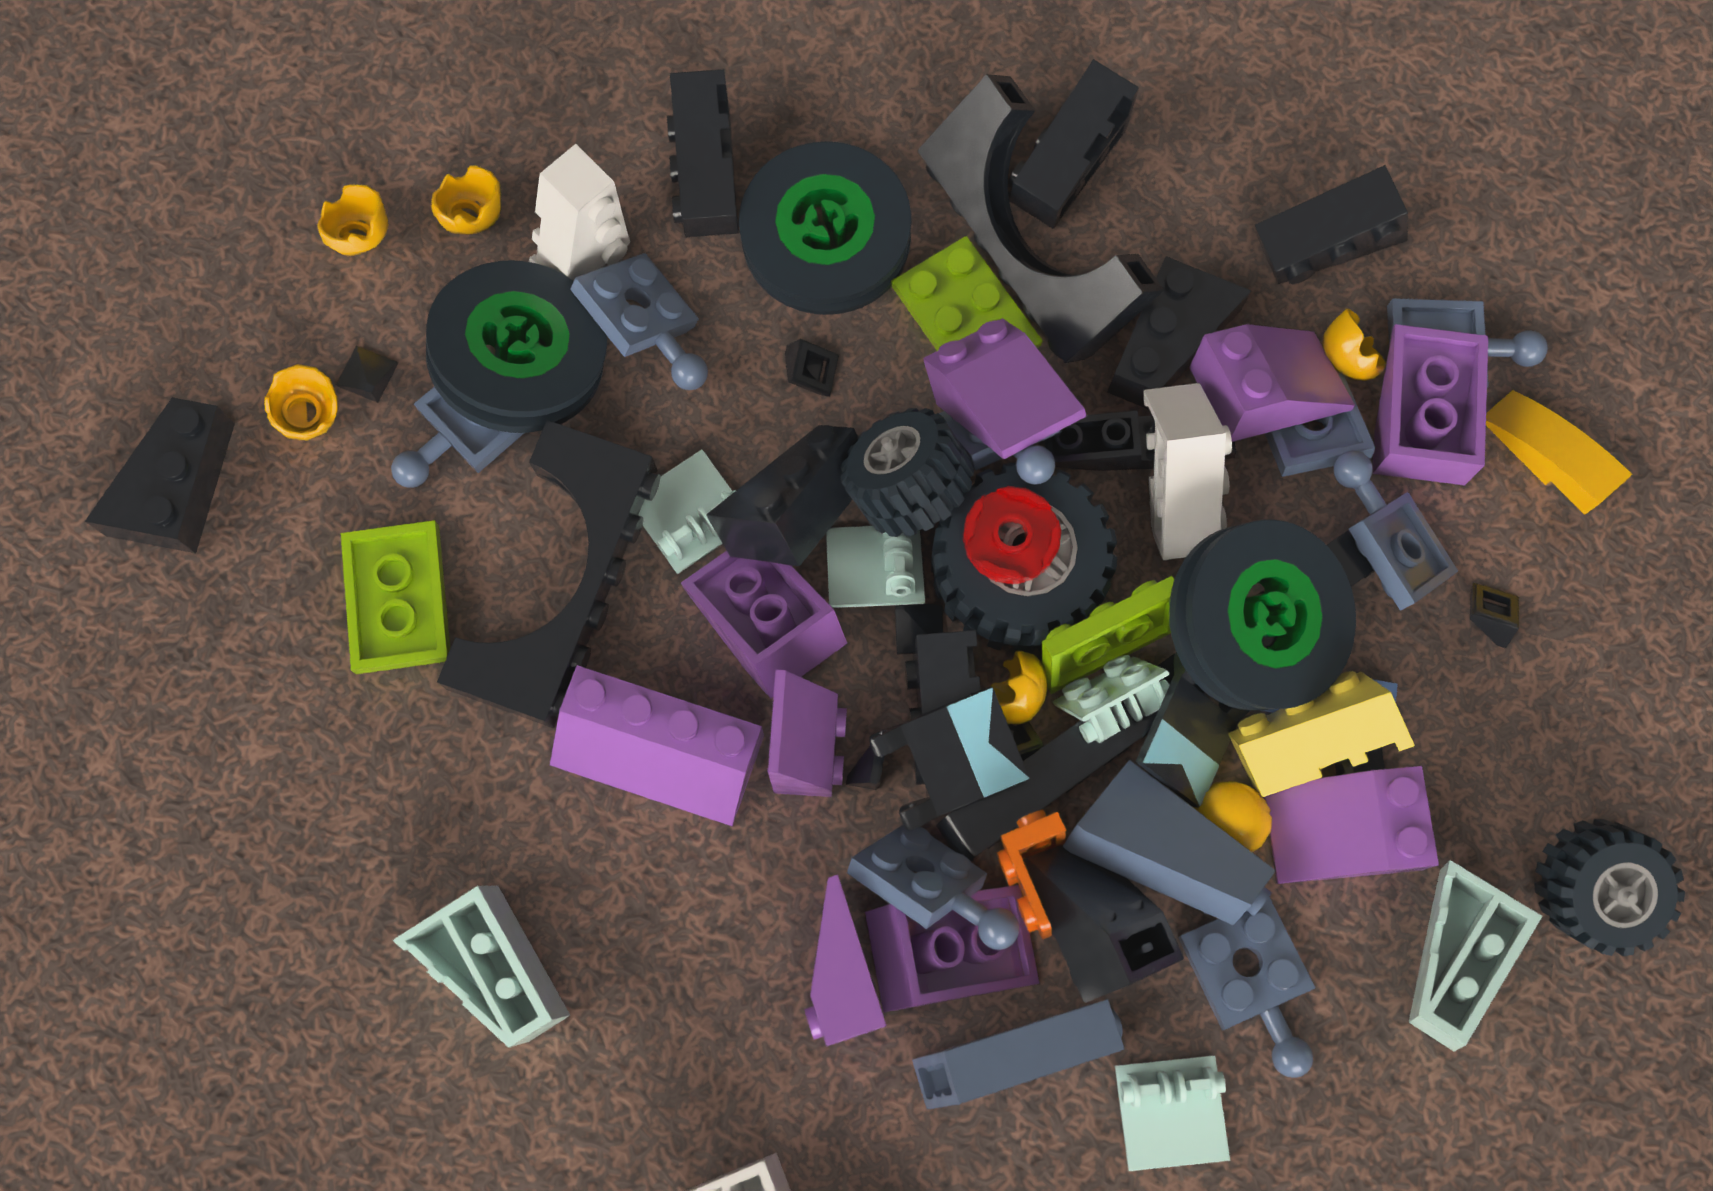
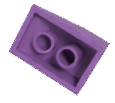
(1267, 379)
(1001, 388)
(1432, 406)
(766, 616)
(804, 737)
(1352, 826)
(947, 958)
(841, 980)

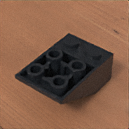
(1100, 923)

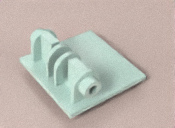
(679, 510)
(873, 568)
(1123, 680)
(1172, 1113)

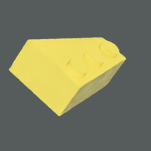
(1301, 740)

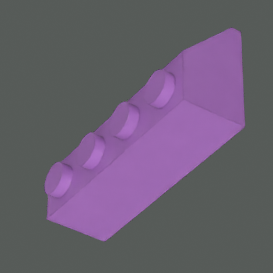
(655, 745)

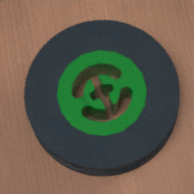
(854, 195)
(495, 308)
(1222, 628)

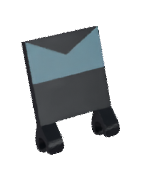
(1188, 738)
(960, 753)

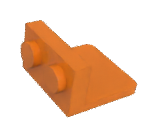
(1035, 834)

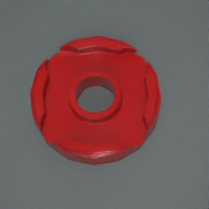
(1006, 562)

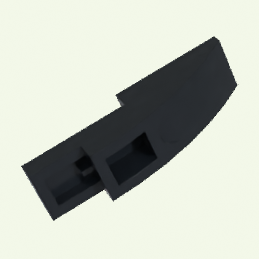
(1107, 443)

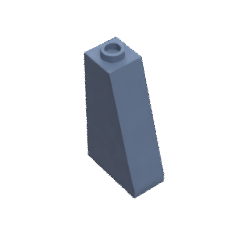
(1170, 847)
(1018, 1055)

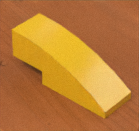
(1556, 450)

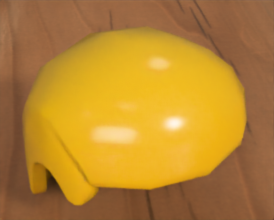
(460, 193)
(342, 216)
(1350, 350)
(288, 398)
(1024, 690)
(1238, 812)

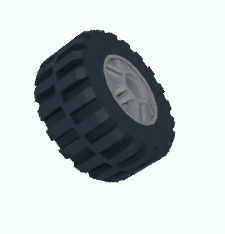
(1030, 610)

